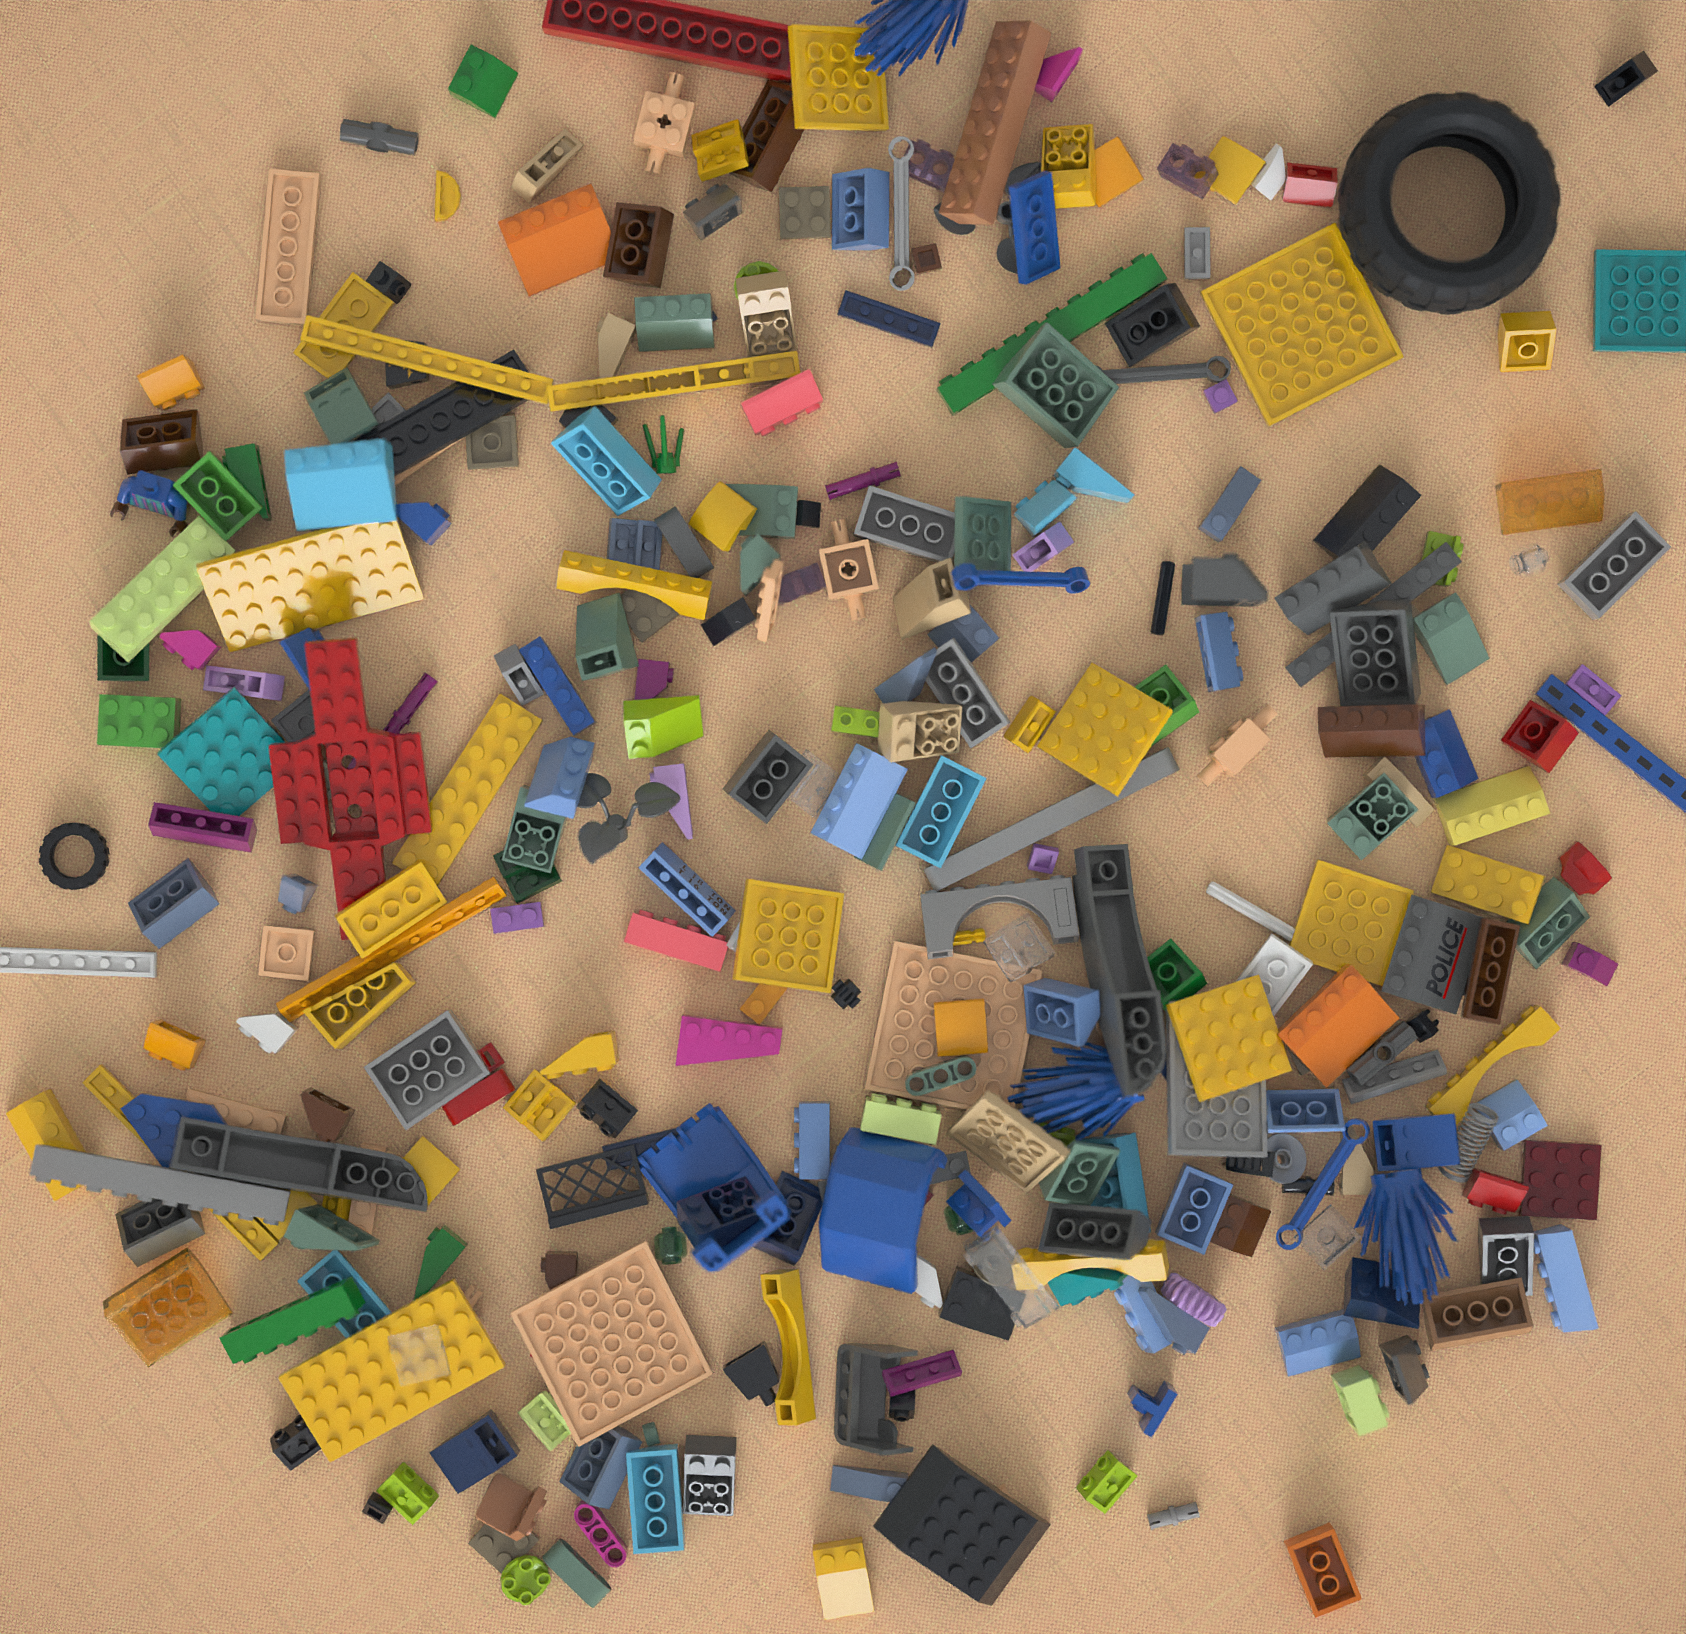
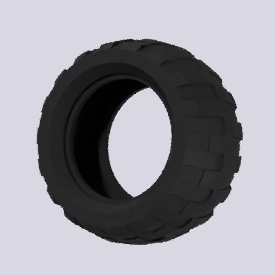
(1509, 150)

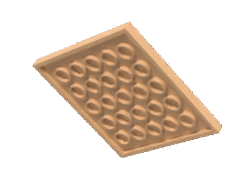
(907, 1028)
(611, 1343)

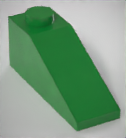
(246, 466)
(438, 1256)

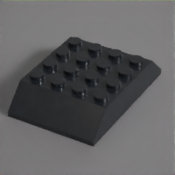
(960, 1526)

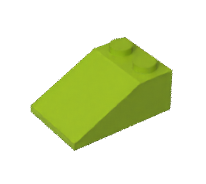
(661, 724)

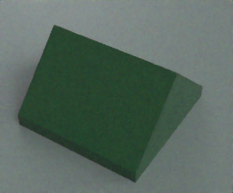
(115, 668)

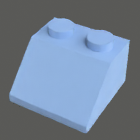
(1516, 1115)

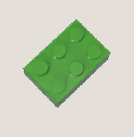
(137, 720)

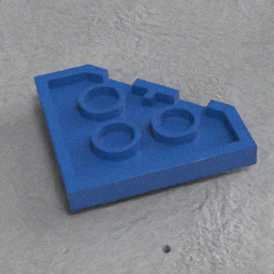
(157, 1119)

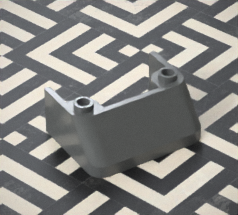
(1221, 583)
(862, 1396)

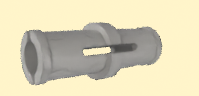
(1173, 1515)

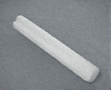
(1250, 910)

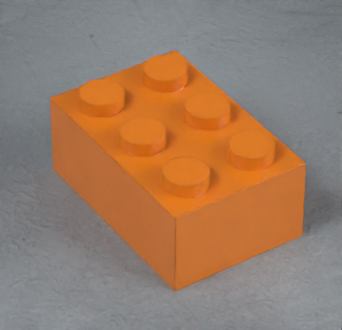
(1322, 1570)

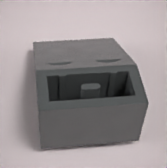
(709, 1475)

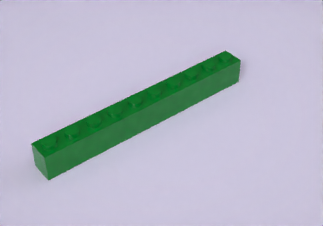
(1071, 322)

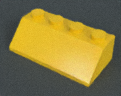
(45, 1123)

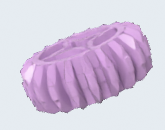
(1193, 1299)

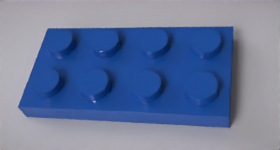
(1034, 227)

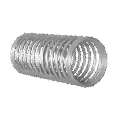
(1480, 1118)

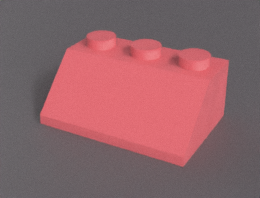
(782, 403)

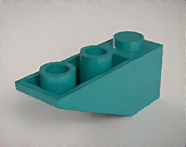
(1083, 1282)

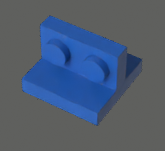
(976, 1205)
(1152, 1407)

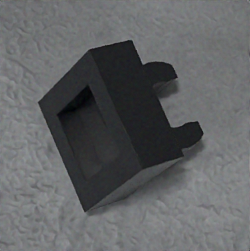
(1423, 1026)

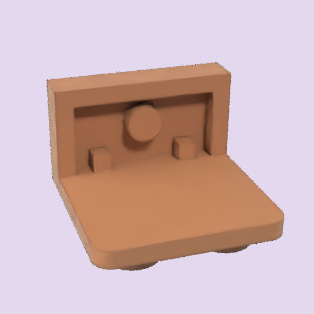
(510, 1507)

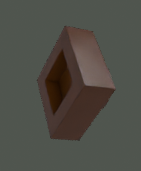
(926, 258)

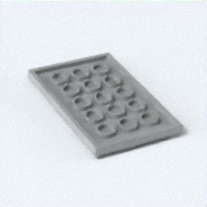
(1219, 1126)

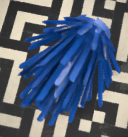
(905, 27)
(1083, 1085)
(1405, 1230)

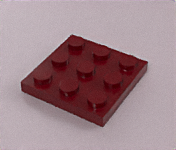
(1561, 1179)

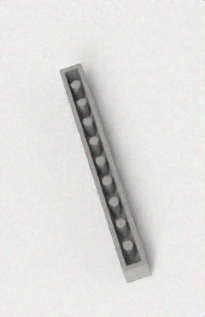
(159, 1182)

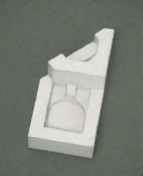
(1272, 175)

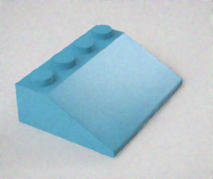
(341, 484)

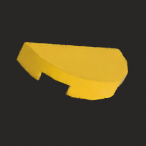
(446, 196)

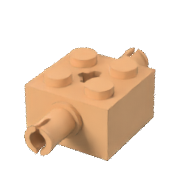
(654, 111)
(838, 583)
(1238, 747)

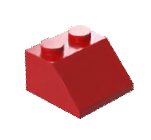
(1540, 736)
(1495, 1191)

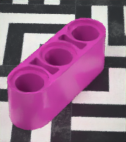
(602, 1545)

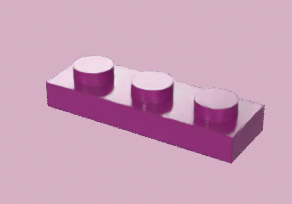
(921, 1373)

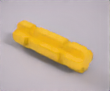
(968, 936)

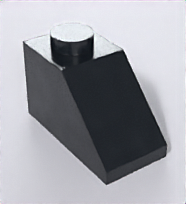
(1626, 78)
(728, 622)

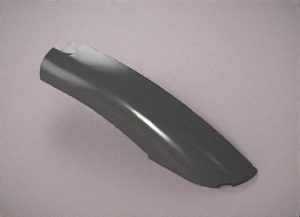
(1119, 965)
(297, 1164)

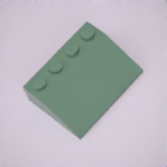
(1056, 386)

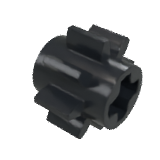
(846, 994)

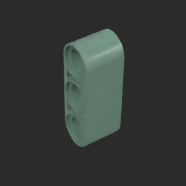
(953, 1077)
(576, 1573)

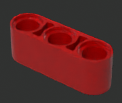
(478, 1097)

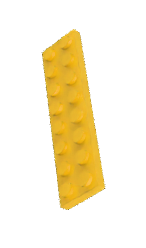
(470, 787)

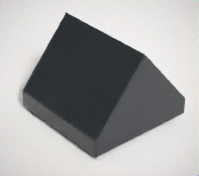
(377, 1508)

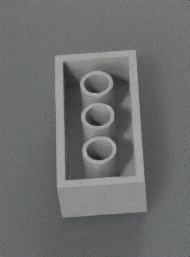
(906, 525)
(1614, 565)

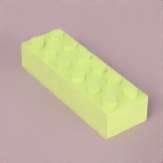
(159, 590)

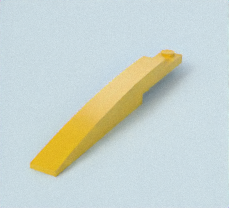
(673, 381)

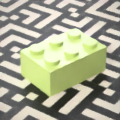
(901, 1118)
(1359, 1400)

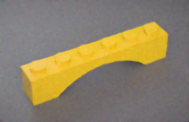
(683, 593)
(1531, 1029)
(1147, 1265)
(795, 1394)

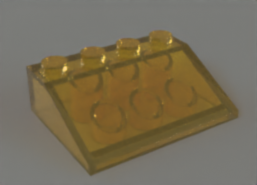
(166, 1307)

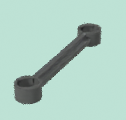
(1167, 372)

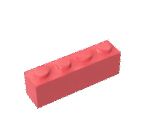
(676, 941)

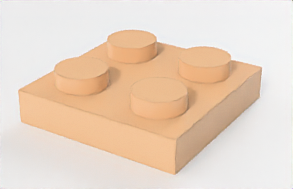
(286, 952)

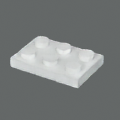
(1279, 970)

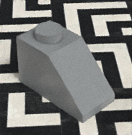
(518, 674)

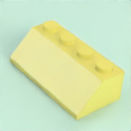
(1491, 806)

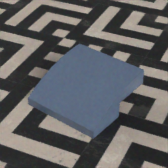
(634, 542)

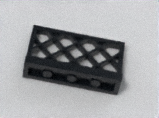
(596, 1208)

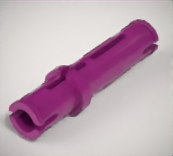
(863, 480)
(411, 704)

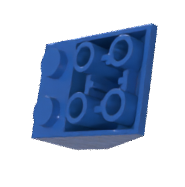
(1416, 1142)

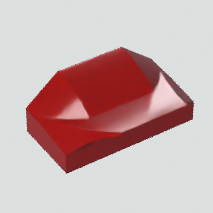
(1583, 870)

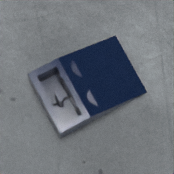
(718, 1212)
(475, 1452)

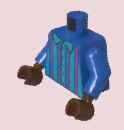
(152, 494)

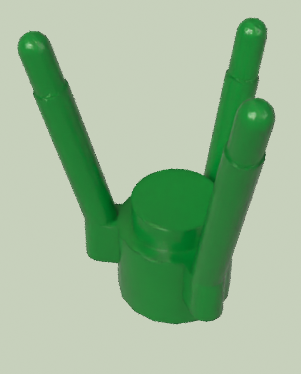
(665, 462)

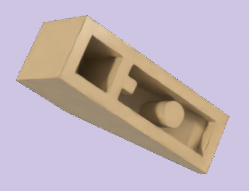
(545, 166)
(613, 342)
(1382, 766)
(1356, 1172)

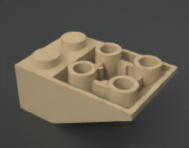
(766, 314)
(930, 600)
(918, 730)

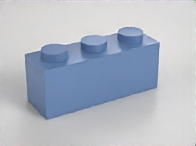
(812, 1140)

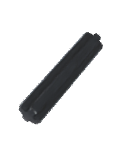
(1162, 598)

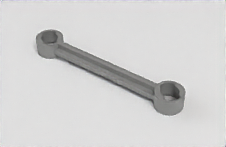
(901, 213)

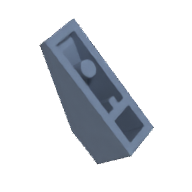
(1229, 504)
(907, 682)
(295, 893)
(1176, 1325)
(867, 1482)

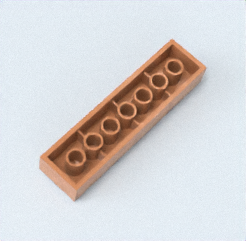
(995, 122)

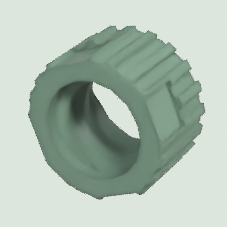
(651, 1434)

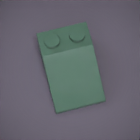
(775, 509)
(1450, 638)
(1080, 1174)
(321, 1229)

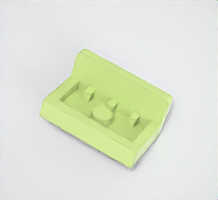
(545, 1420)

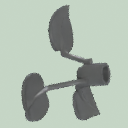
(1006, 249)
(600, 839)

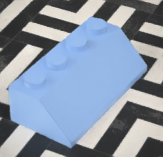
(859, 801)
(1564, 1279)

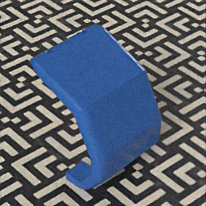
(705, 1157)
(876, 1208)

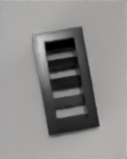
(1251, 1165)

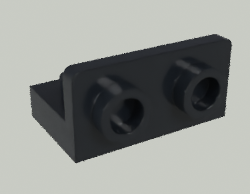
(606, 1109)
(294, 1443)

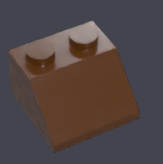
(326, 1114)
(1240, 1226)

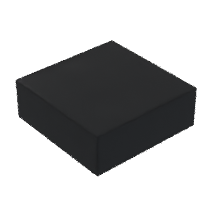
(808, 514)

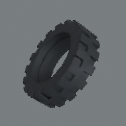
(47, 856)

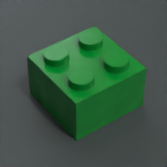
(1174, 973)

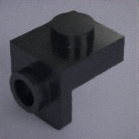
(388, 282)
(902, 1406)

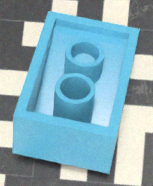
(1087, 478)
(1044, 506)

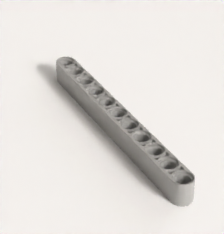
(1046, 822)

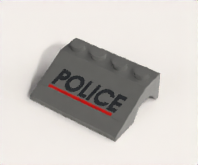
(1432, 955)

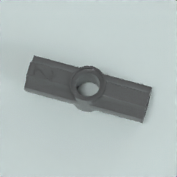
(379, 137)
(1393, 1043)

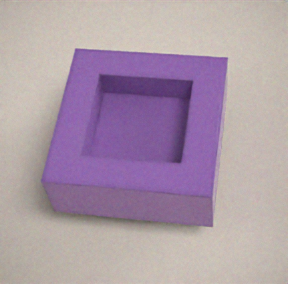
(1220, 396)
(1042, 858)

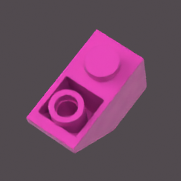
(192, 645)

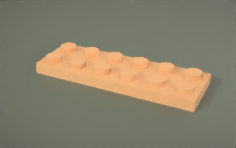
(287, 246)

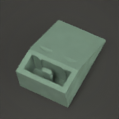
(341, 407)
(603, 639)
(1372, 815)
(533, 836)

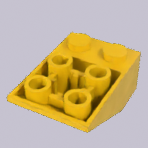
(1071, 159)
(593, 1051)

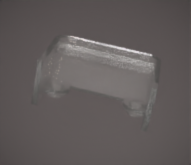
(1010, 1276)

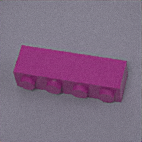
(202, 827)

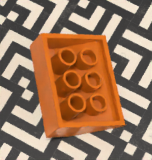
(558, 239)
(1337, 1024)

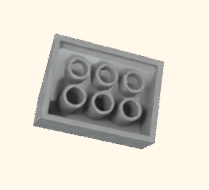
(427, 1069)

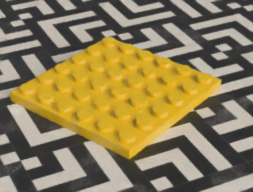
(1301, 324)

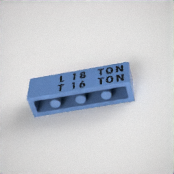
(687, 889)

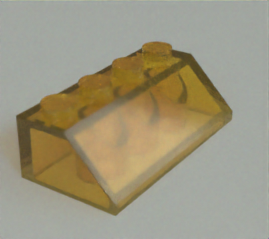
(1550, 501)

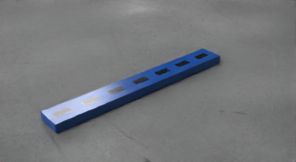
(1614, 740)

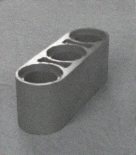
(684, 543)

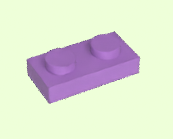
(1593, 689)
(517, 917)

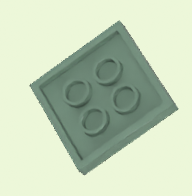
(983, 533)

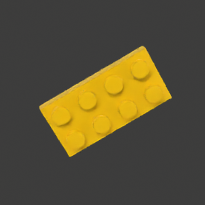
(354, 305)
(1487, 884)
(390, 909)

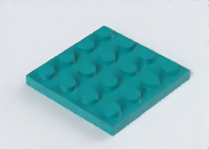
(1639, 301)
(224, 755)

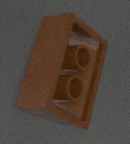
(638, 244)
(161, 441)

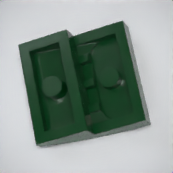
(525, 881)

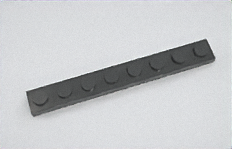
(1406, 587)

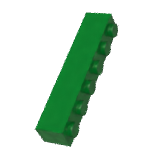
(293, 1320)

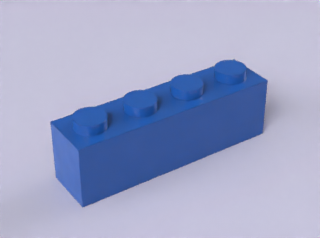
(557, 686)

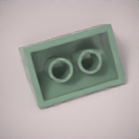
(674, 322)
(754, 559)
(888, 832)
(1551, 924)

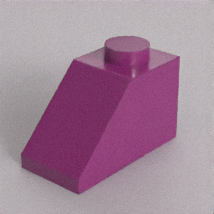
(652, 678)
(1590, 963)

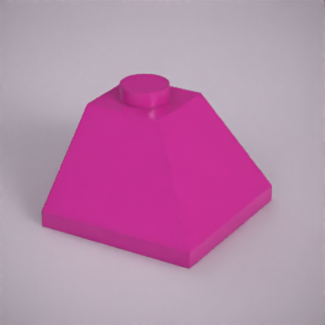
(1056, 71)

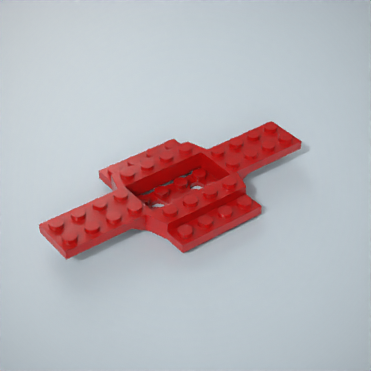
(385, 782)

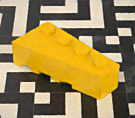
(358, 1005)

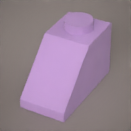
(1043, 548)

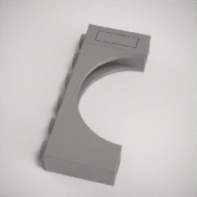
(1048, 899)

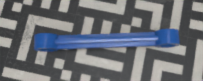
(967, 577)
(1322, 1184)

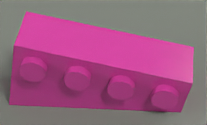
(721, 1040)

